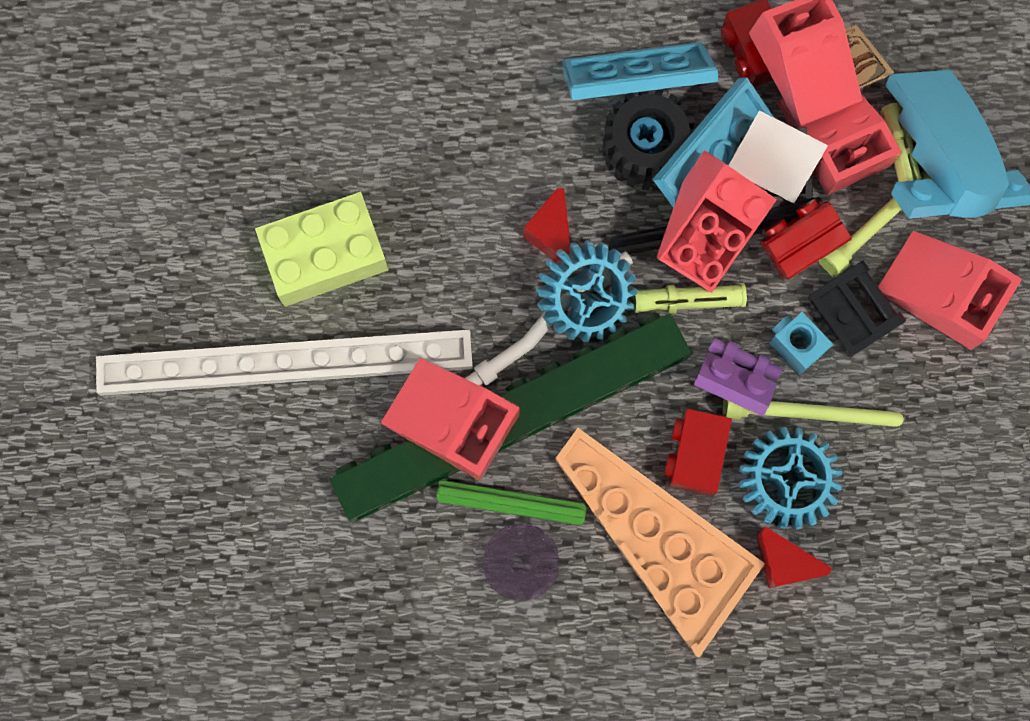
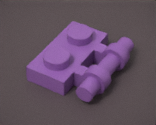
(735, 383)

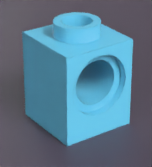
(815, 340)

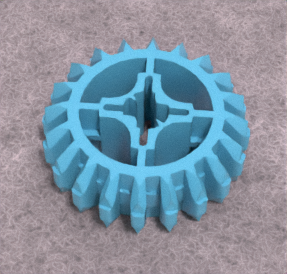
(591, 276)
(786, 493)

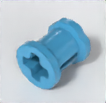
(647, 128)

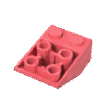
(808, 58)
(856, 143)
(712, 221)
(949, 288)
(451, 418)

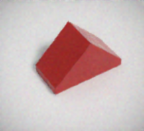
(549, 226)
(785, 561)

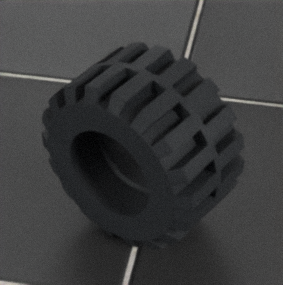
(619, 151)

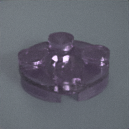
(521, 540)

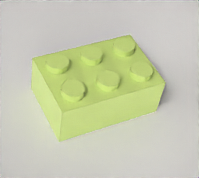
(321, 249)

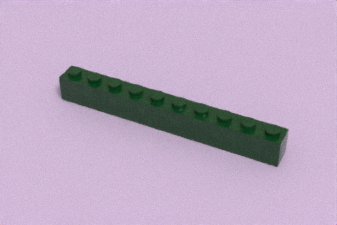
(541, 403)

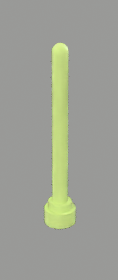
(840, 259)
(819, 412)

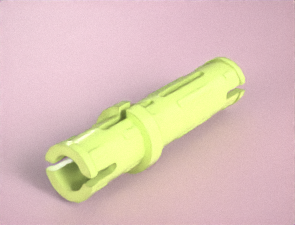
(905, 164)
(676, 299)

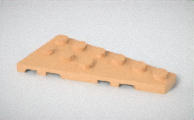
(675, 552)

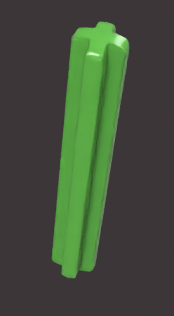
(511, 502)

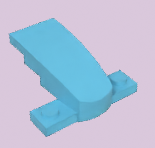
(953, 151)

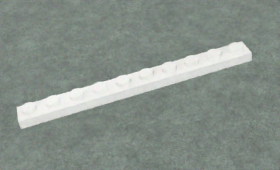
(280, 362)

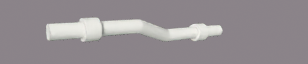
(486, 371)

